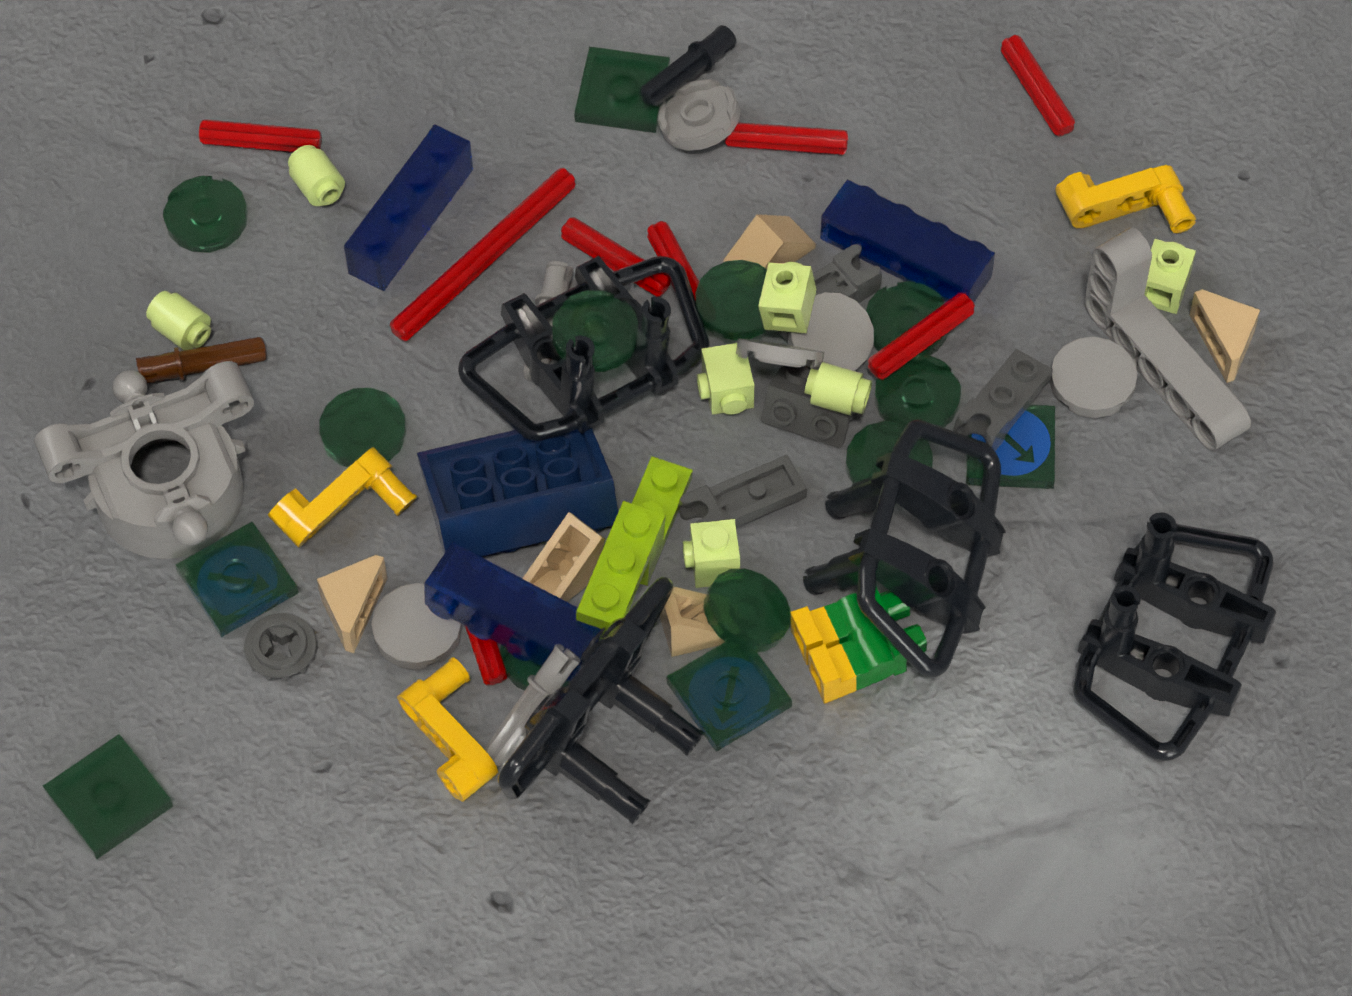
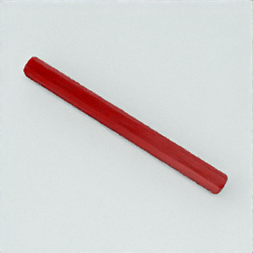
(482, 254)

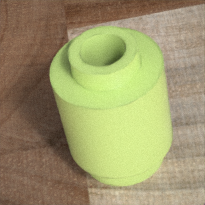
(315, 175)
(179, 320)
(838, 389)

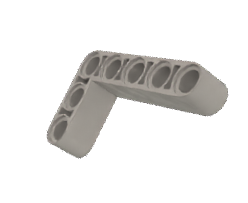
(1159, 352)

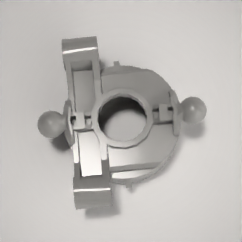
(169, 516)

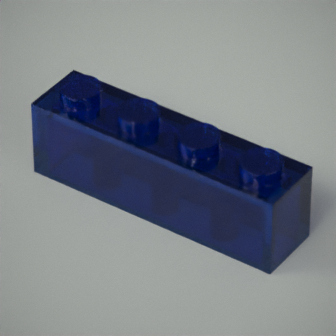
(408, 207)
(906, 243)
(504, 608)

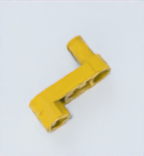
(1094, 204)
(303, 519)
(468, 762)

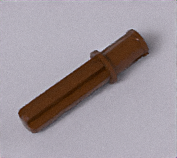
(198, 360)

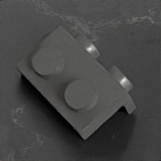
(790, 409)

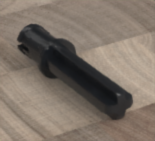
(698, 58)

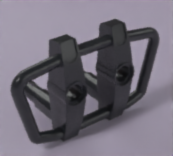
(571, 380)
(904, 569)
(1151, 576)
(604, 677)

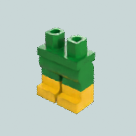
(846, 647)

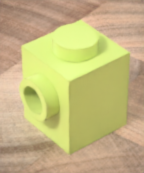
(1168, 274)
(787, 297)
(725, 380)
(711, 550)

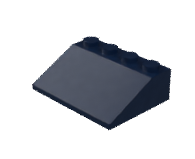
(516, 490)

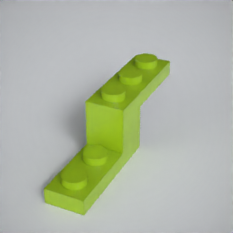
(634, 543)

